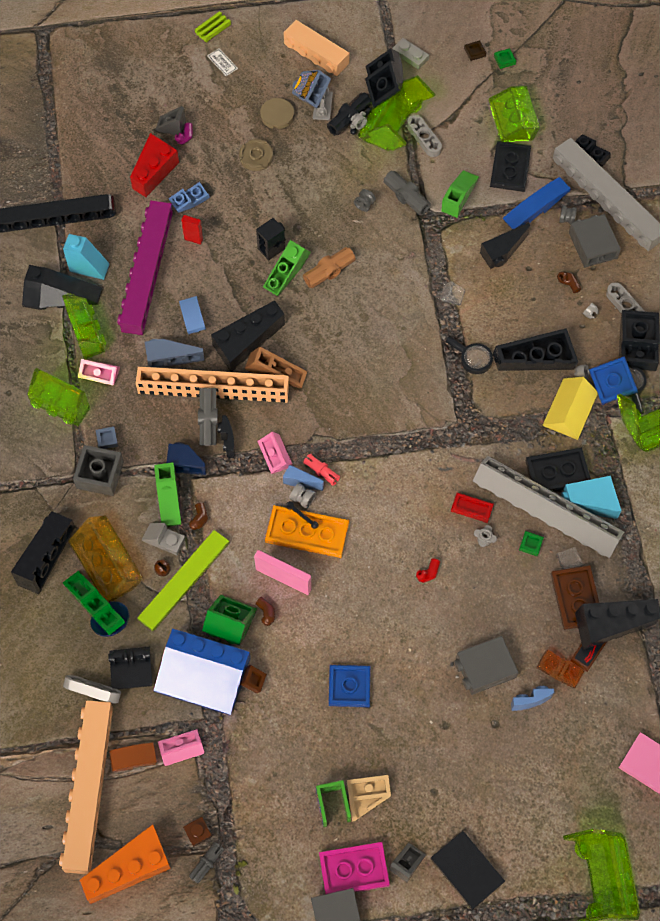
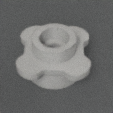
(358, 120)
(482, 541)

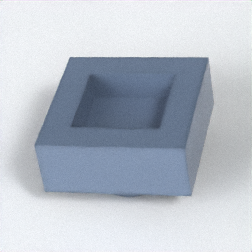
(106, 438)

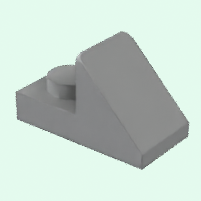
(163, 538)

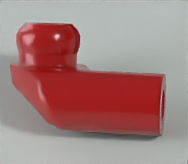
(430, 573)

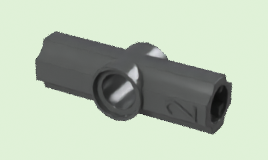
(407, 192)
(208, 416)

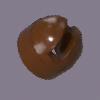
(159, 570)

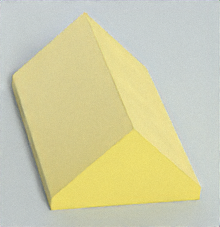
(571, 407)

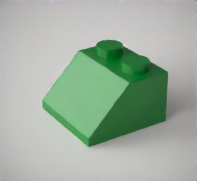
(229, 619)

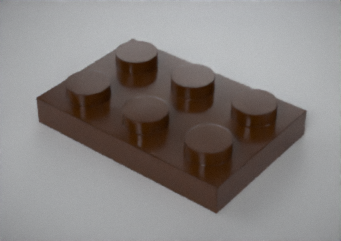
(572, 590)

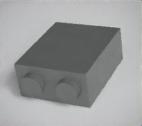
(594, 240)
(486, 665)

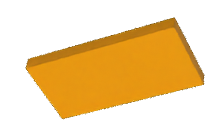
(293, 531)

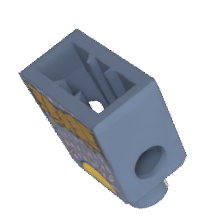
(311, 87)

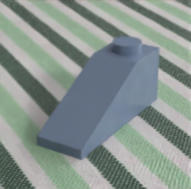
(168, 353)

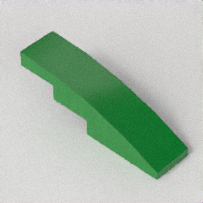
(93, 602)

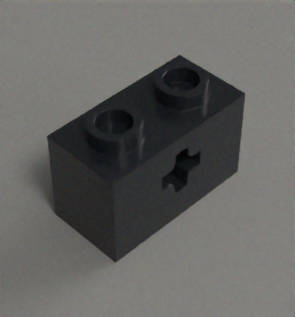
(271, 238)

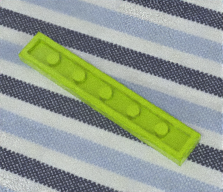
(183, 580)

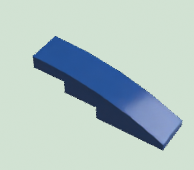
(537, 203)

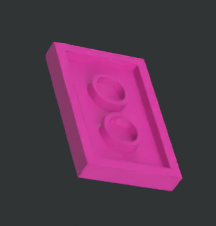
(355, 868)

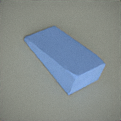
(294, 476)

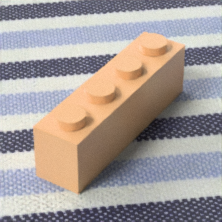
(316, 48)

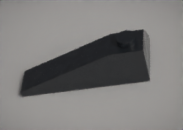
(46, 287)

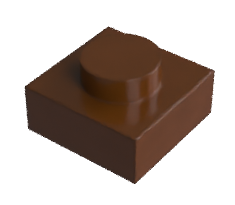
(253, 679)
(197, 831)

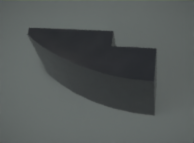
(384, 77)
(640, 339)

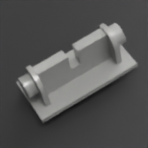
(324, 108)

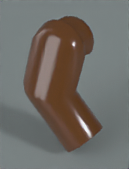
(569, 279)
(201, 517)
(268, 611)

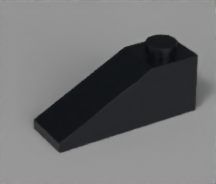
(500, 248)

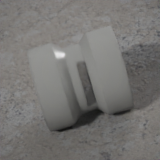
(302, 495)

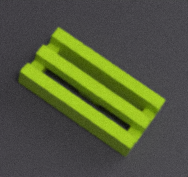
(210, 25)

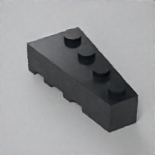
(247, 334)
(538, 352)
(43, 552)
(612, 620)

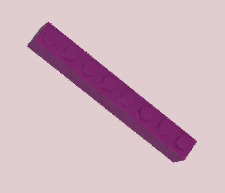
(145, 268)

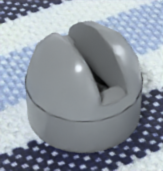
(589, 311)
(582, 371)

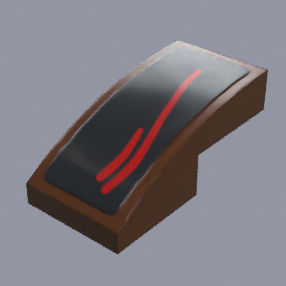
(586, 658)

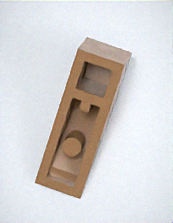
(265, 362)

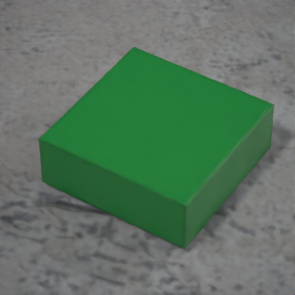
(505, 58)
(531, 543)

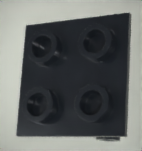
(130, 668)

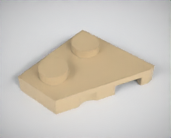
(366, 794)

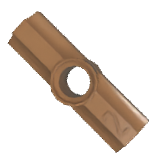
(329, 267)

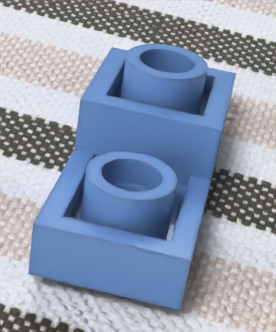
(188, 199)
(192, 315)
(538, 696)

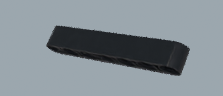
(57, 213)

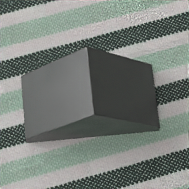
(172, 122)
(407, 862)

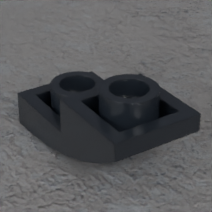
(589, 146)
(227, 435)

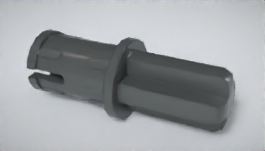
(206, 862)

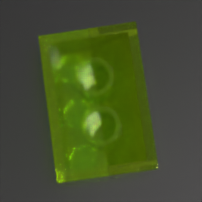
(514, 114)
(84, 326)
(58, 398)

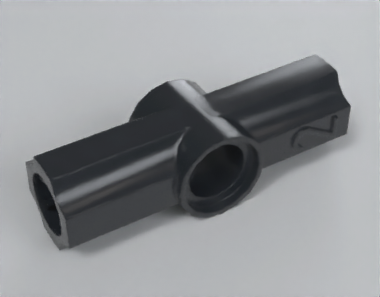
(343, 118)

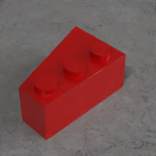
(153, 165)

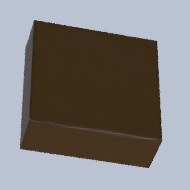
(475, 50)

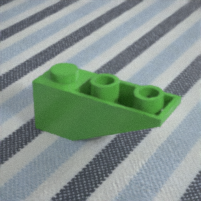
(458, 193)
(286, 268)
(167, 494)

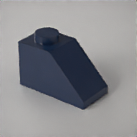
(185, 459)

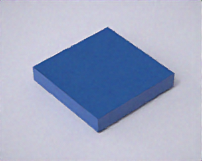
(613, 379)
(349, 686)

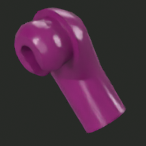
(184, 137)

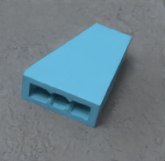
(84, 257)
(594, 496)

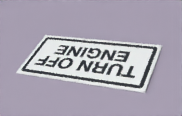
(222, 62)

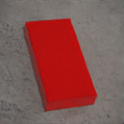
(192, 229)
(472, 507)

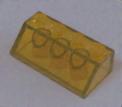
(105, 558)

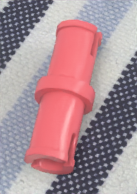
(321, 469)

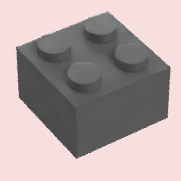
(98, 470)

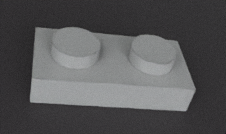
(411, 53)

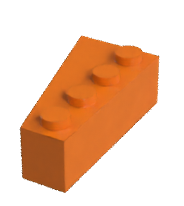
(128, 866)

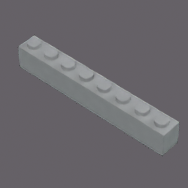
(608, 193)
(548, 506)

